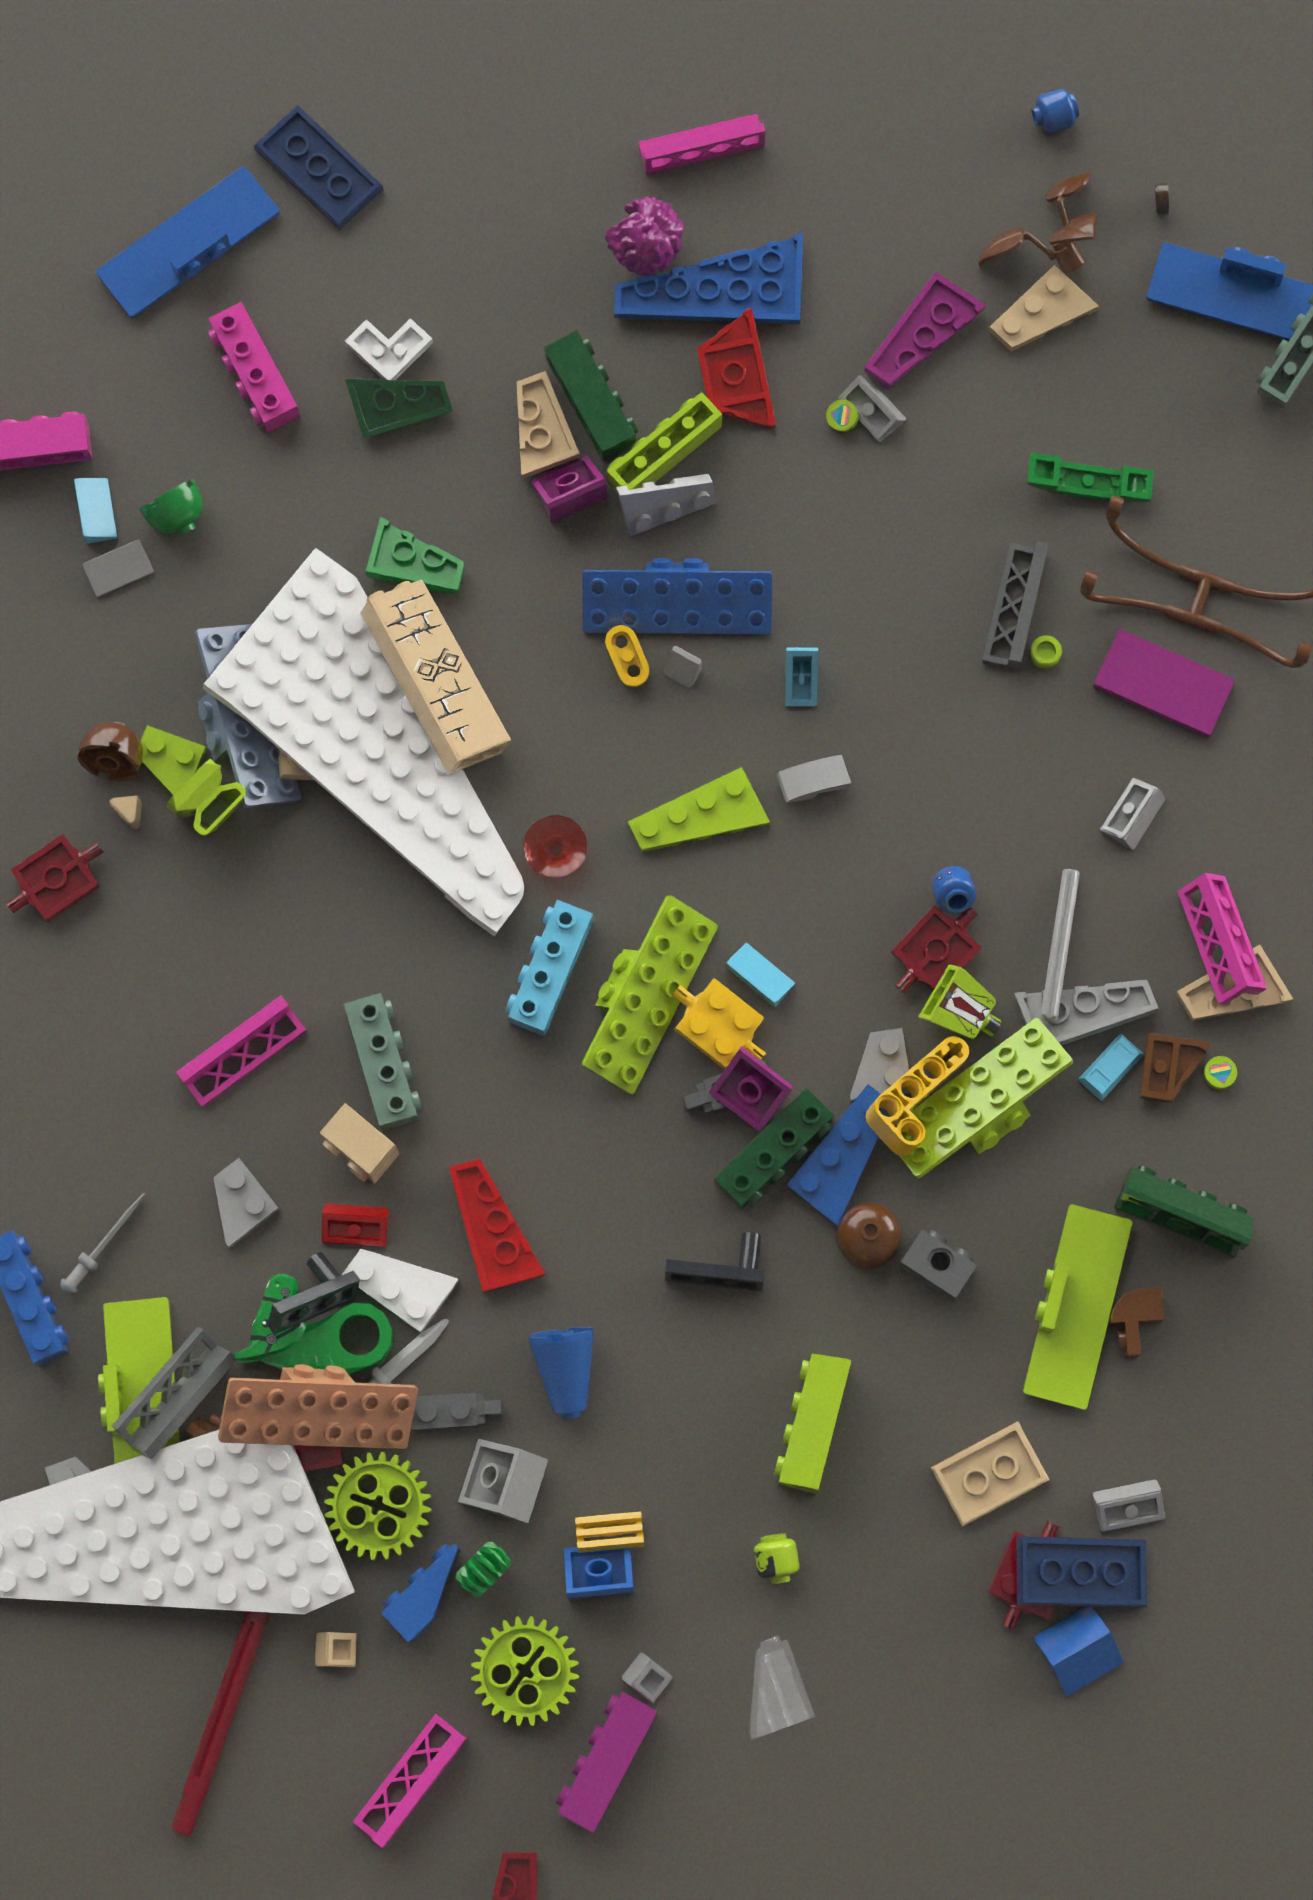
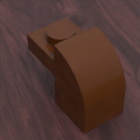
(1130, 1311)

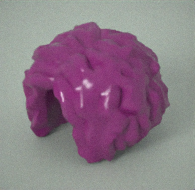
(646, 237)

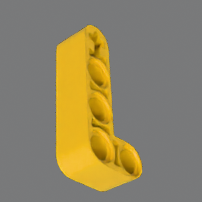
(919, 1087)

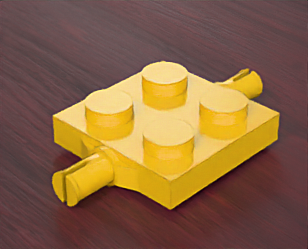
(718, 1023)

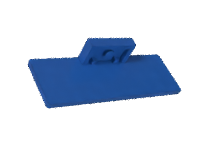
(187, 242)
(1232, 290)
(677, 599)

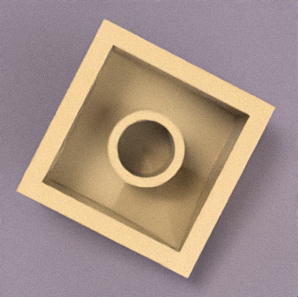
(360, 1142)

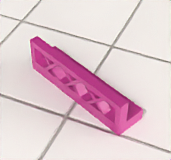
(702, 143)
(1227, 932)
(233, 1042)
(419, 1788)

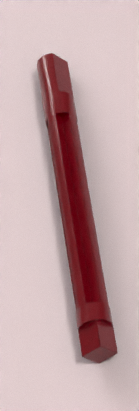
(219, 1721)

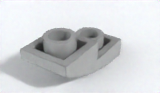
(812, 778)

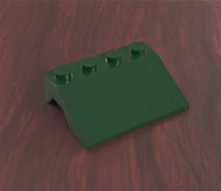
(1184, 1211)

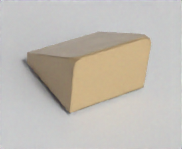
(335, 1649)

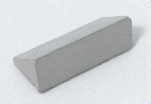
(874, 408)
(118, 568)
(1133, 813)
(1129, 1505)

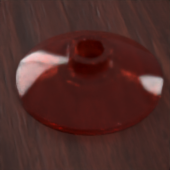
(551, 831)

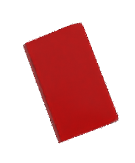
(355, 1225)

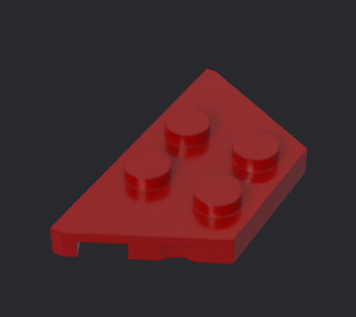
(736, 372)

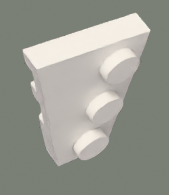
(402, 1287)

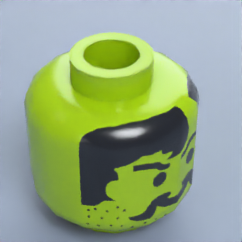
(776, 1558)

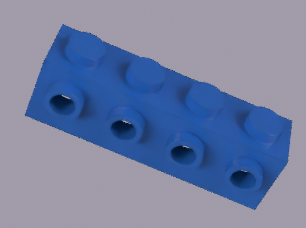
(27, 1301)

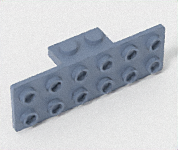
(228, 734)

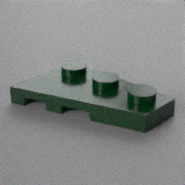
(393, 404)

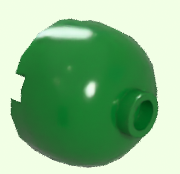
(175, 509)

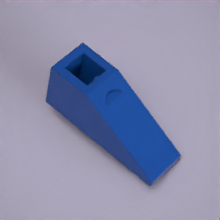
(419, 1603)

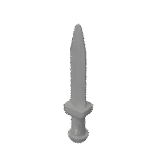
(86, 1262)
(408, 1354)

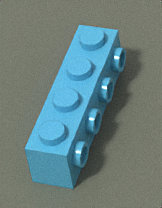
(550, 967)

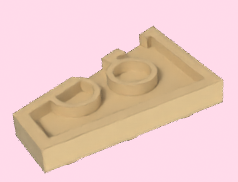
(1044, 307)

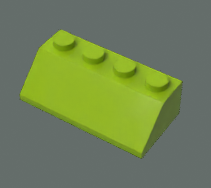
(814, 1422)

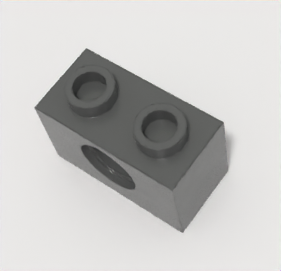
(947, 1282)

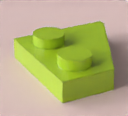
(171, 757)

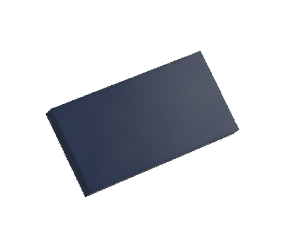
(318, 167)
(1081, 1572)

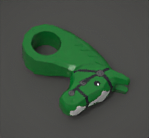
(313, 1343)

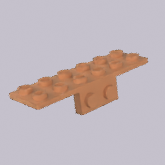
(317, 1410)

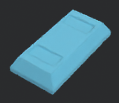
(1110, 1067)

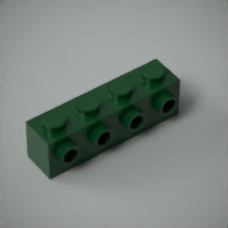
(590, 395)
(774, 1149)

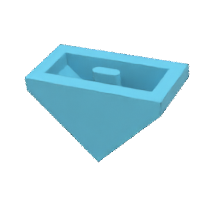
(801, 676)

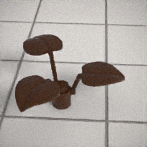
(1063, 241)

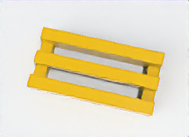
(609, 1520)

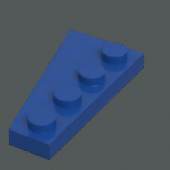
(838, 1161)

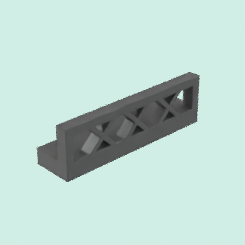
(1026, 611)
(178, 1398)

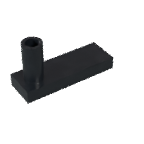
(745, 1276)
(331, 1294)

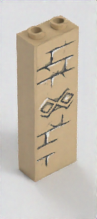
(435, 675)

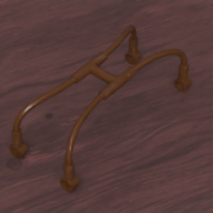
(1206, 581)

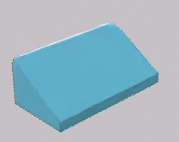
(95, 509)
(760, 974)

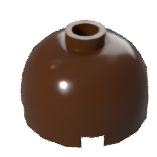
(111, 750)
(869, 1235)

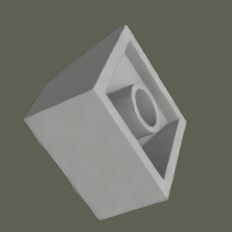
(503, 1480)

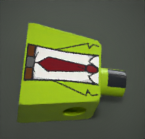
(961, 1005)

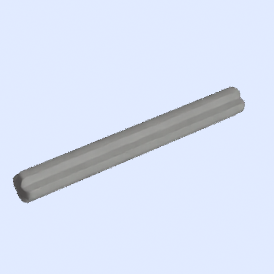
(1060, 945)

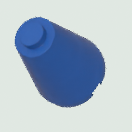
(564, 1367)

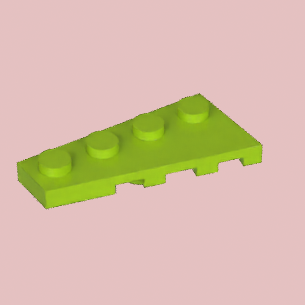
(710, 810)

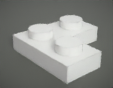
(390, 356)

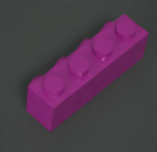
(607, 1761)

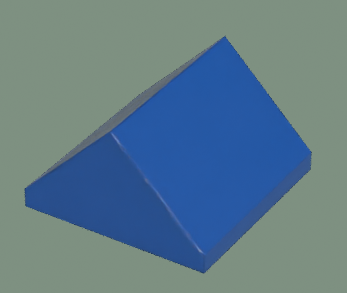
(598, 1573)
(1078, 1649)

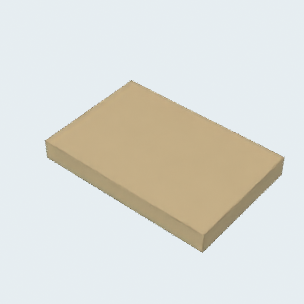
(989, 1474)

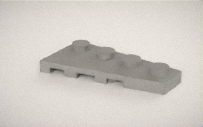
(1091, 1009)

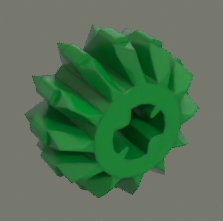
(483, 1569)

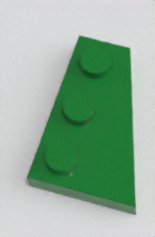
(401, 558)

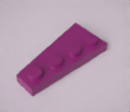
(926, 325)

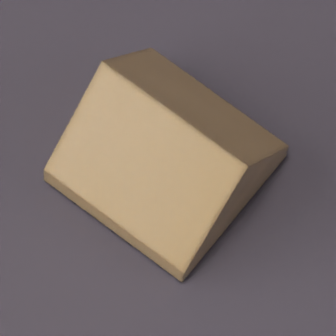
(128, 810)

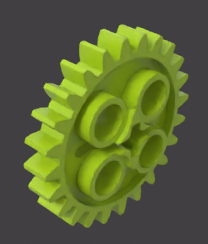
(367, 1534)
(500, 1652)

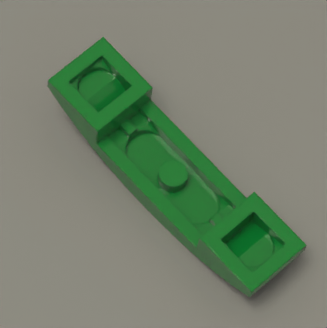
(1089, 481)

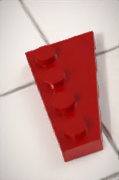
(494, 1236)

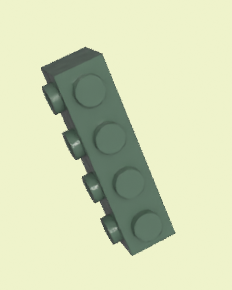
(1292, 362)
(381, 1061)

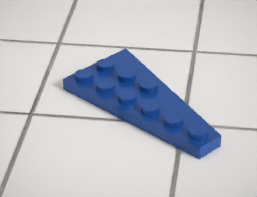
(722, 288)

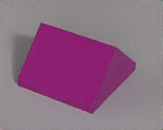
(570, 488)
(751, 1089)

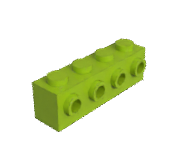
(667, 445)

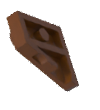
(1169, 1065)

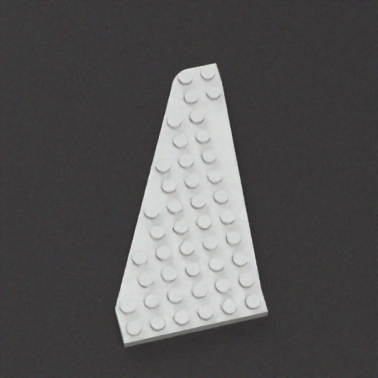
(335, 708)
(179, 1530)

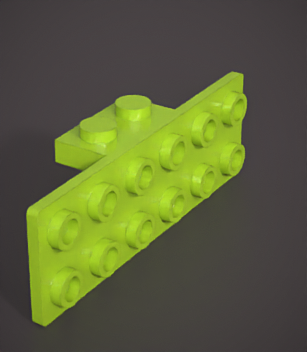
(641, 993)
(986, 1097)
(1077, 1307)
(137, 1349)

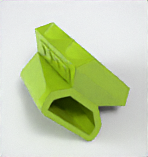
(206, 798)

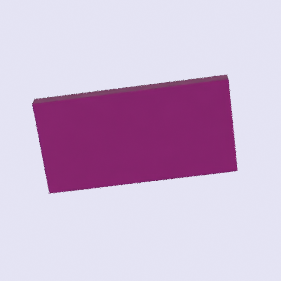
(1164, 683)

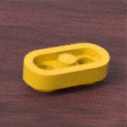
(628, 656)

